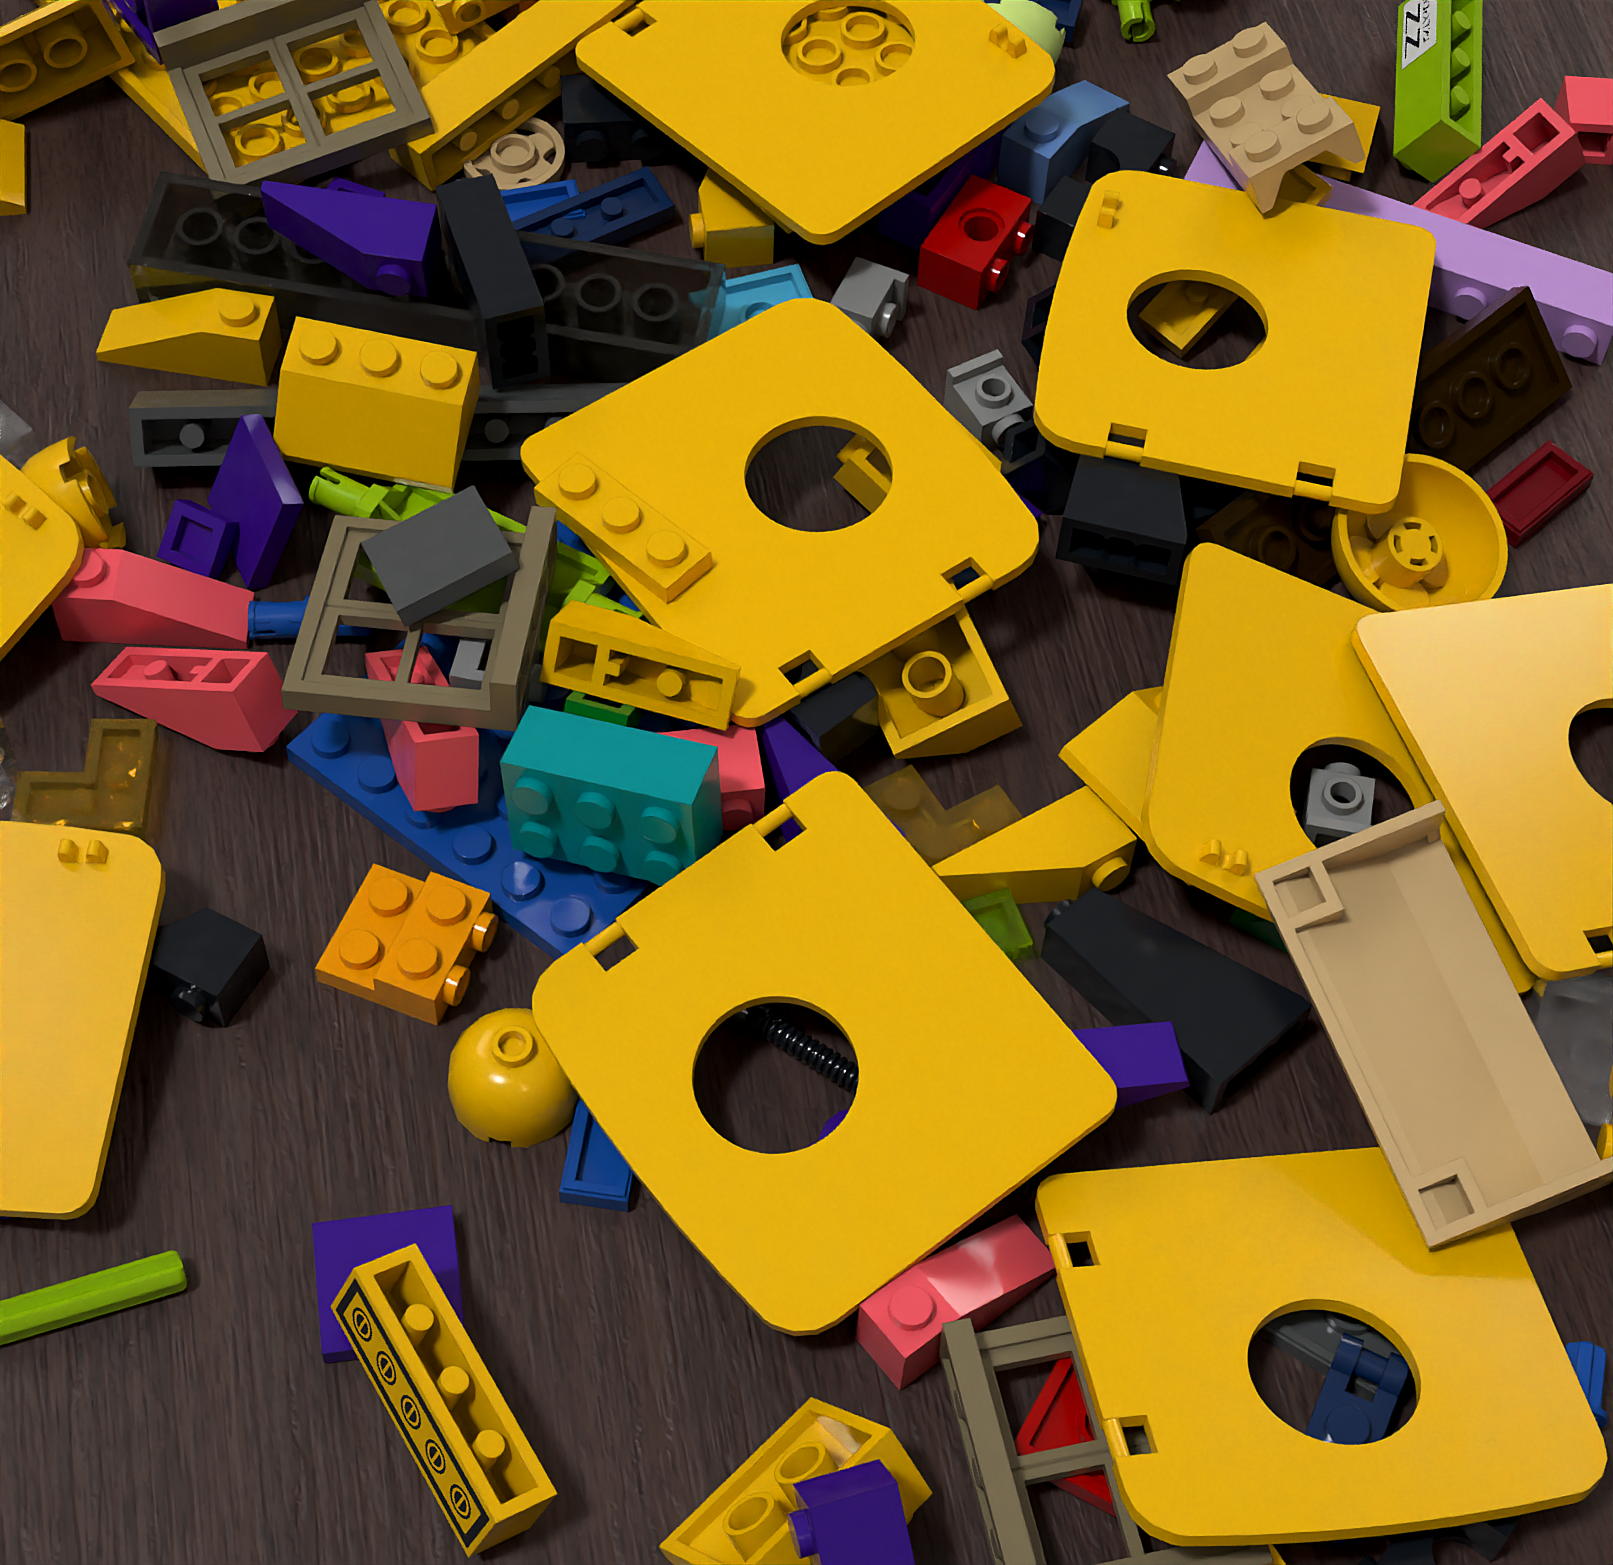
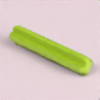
(91, 1296)

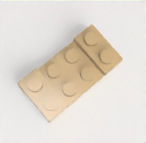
(1260, 112)

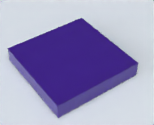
(259, 495)
(358, 1240)

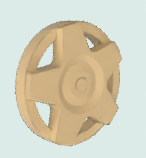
(520, 159)

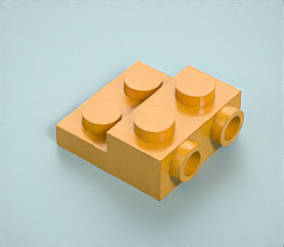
(409, 942)

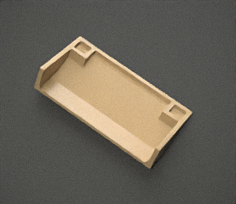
(1430, 1029)

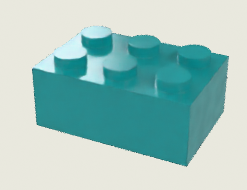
(610, 795)

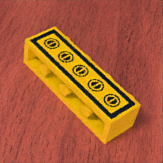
(442, 1399)

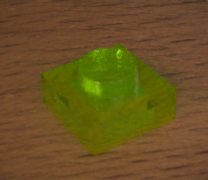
(1001, 921)

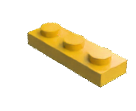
(623, 527)

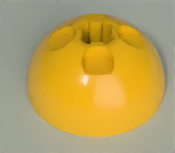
(1428, 550)

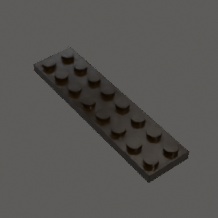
(1465, 403)

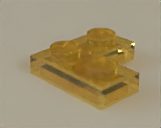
(110, 792)
(930, 828)

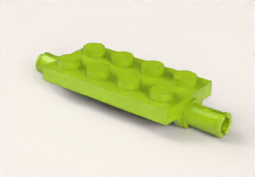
(575, 573)

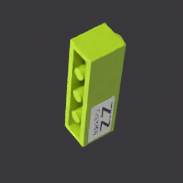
(1438, 84)

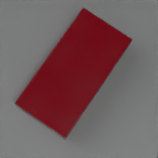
(1538, 491)

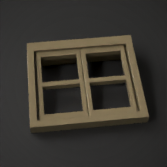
(271, 30)
(512, 633)
(1002, 1476)

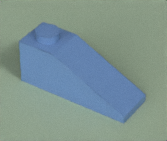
(1054, 138)

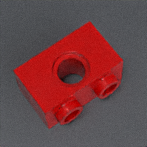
(975, 242)

